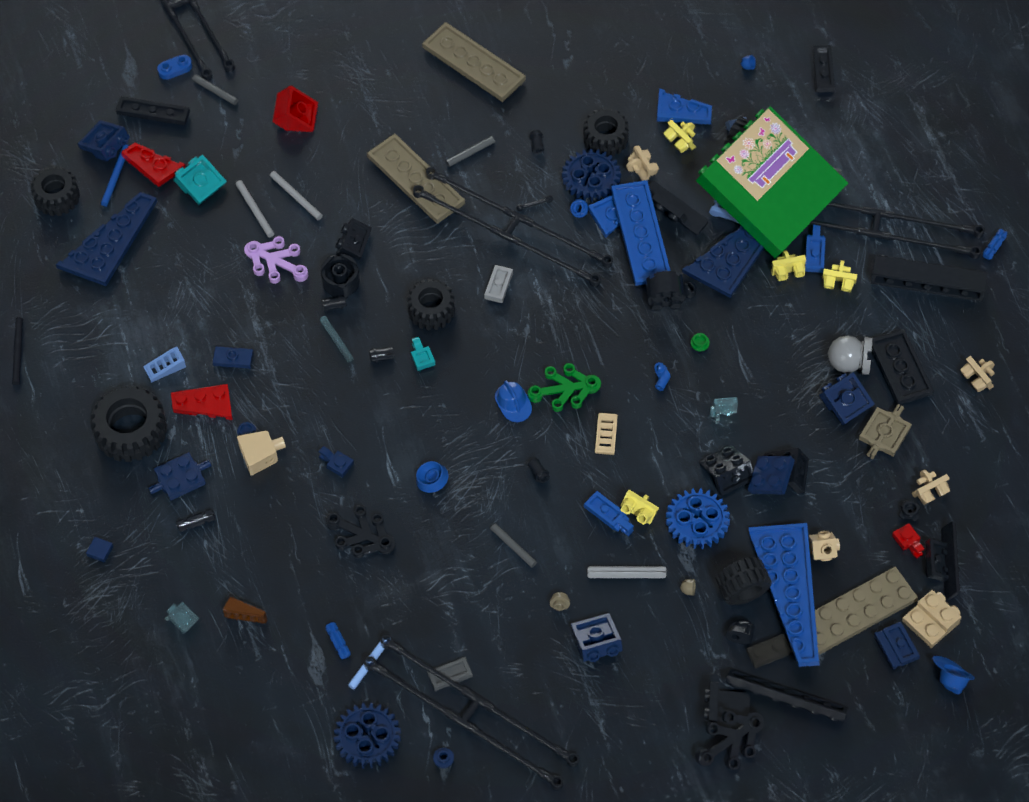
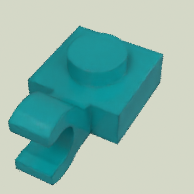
(421, 356)

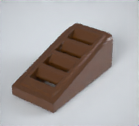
(242, 611)

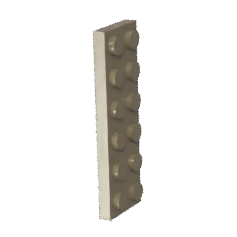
(474, 61)
(407, 171)
(862, 608)

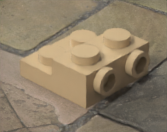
(932, 618)

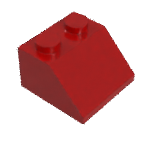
(295, 110)

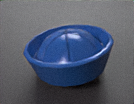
(438, 478)

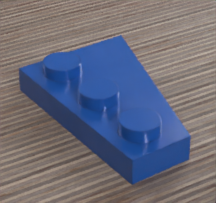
(605, 215)

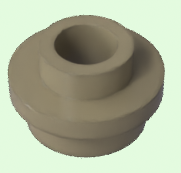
(560, 601)

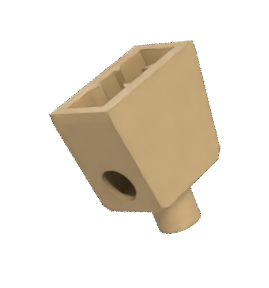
(259, 450)

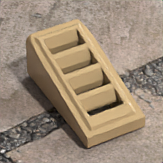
(606, 421)

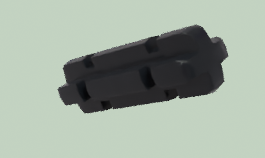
(195, 520)

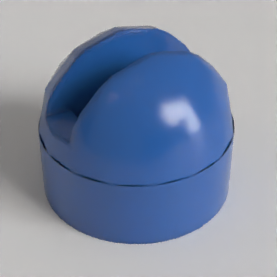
(748, 62)

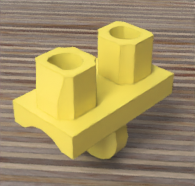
(685, 141)
(787, 264)
(831, 276)
(639, 507)

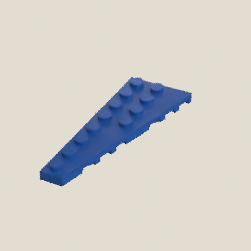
(787, 561)

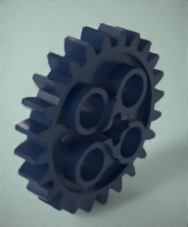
(579, 168)
(352, 746)

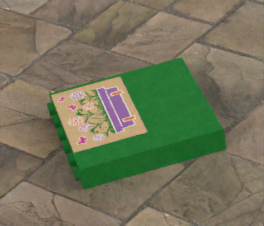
(771, 181)

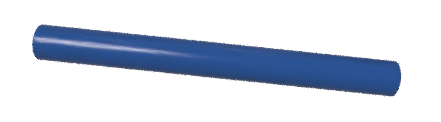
(114, 177)

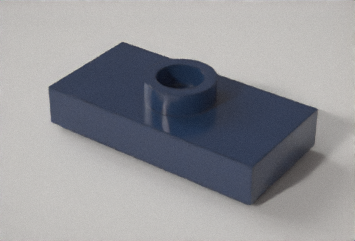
(233, 357)

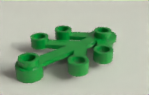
(566, 388)

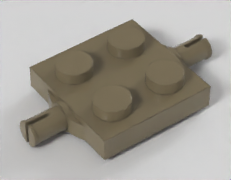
(885, 431)

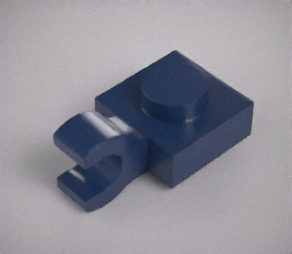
(337, 462)

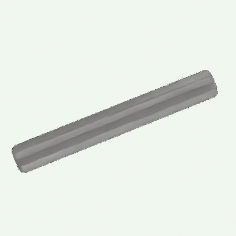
(626, 572)

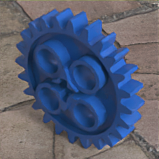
(697, 518)

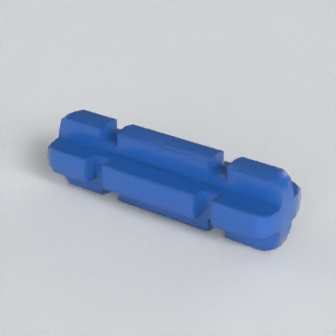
(994, 244)
(338, 640)

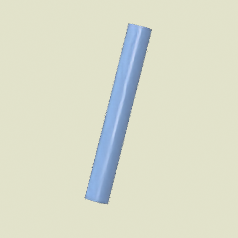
(362, 671)

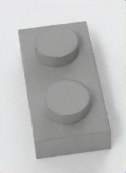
(498, 284)

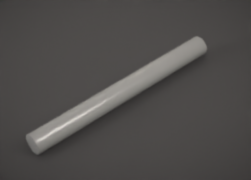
(300, 199)
(256, 211)

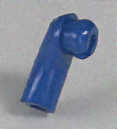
(663, 376)

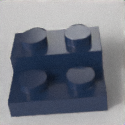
(104, 140)
(846, 398)
(597, 637)

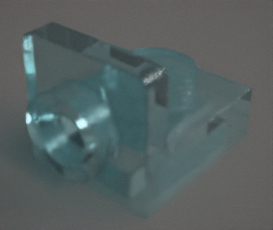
(723, 406)
(181, 616)

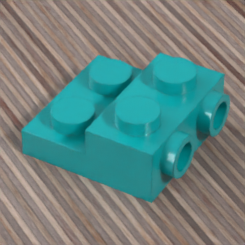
(199, 179)

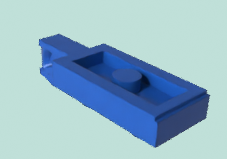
(815, 251)
(608, 513)

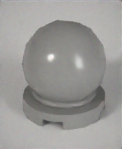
(850, 354)

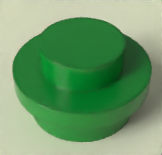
(700, 342)

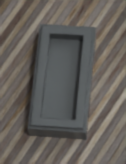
(456, 671)

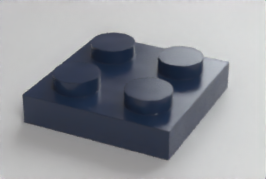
(771, 475)

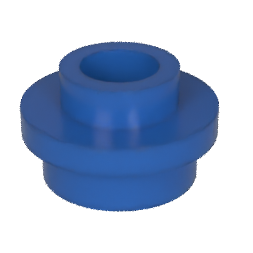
(575, 208)

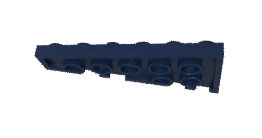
(109, 243)
(726, 262)

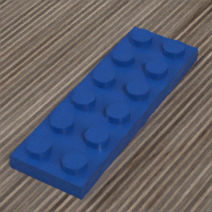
(640, 230)

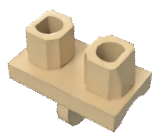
(640, 163)
(972, 368)
(924, 492)

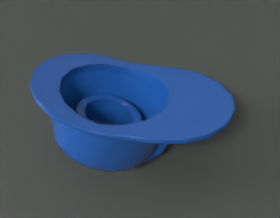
(513, 402)
(952, 675)

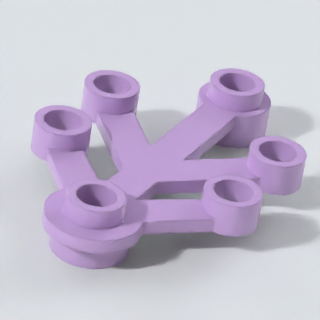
(275, 259)

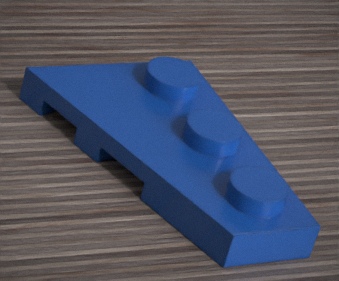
(682, 110)

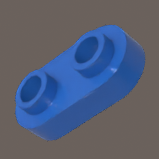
(175, 67)

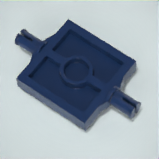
(179, 476)

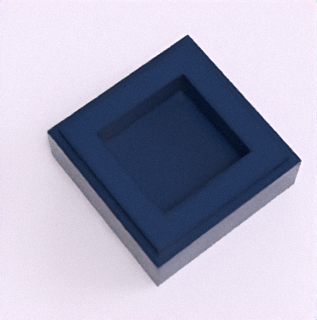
(99, 549)

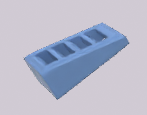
(161, 360)

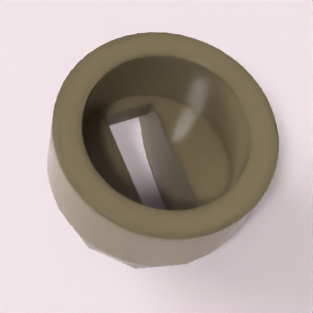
(688, 586)

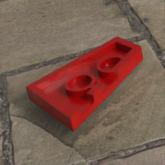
(152, 165)
(206, 401)

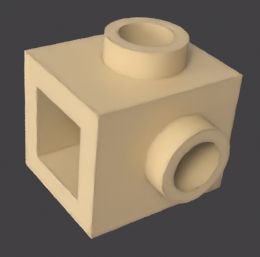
(823, 546)

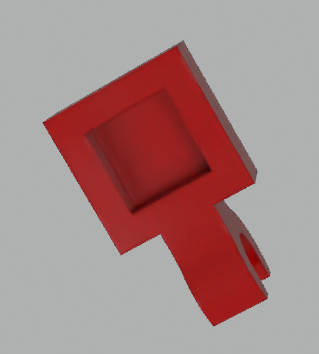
(908, 538)

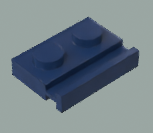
(896, 645)

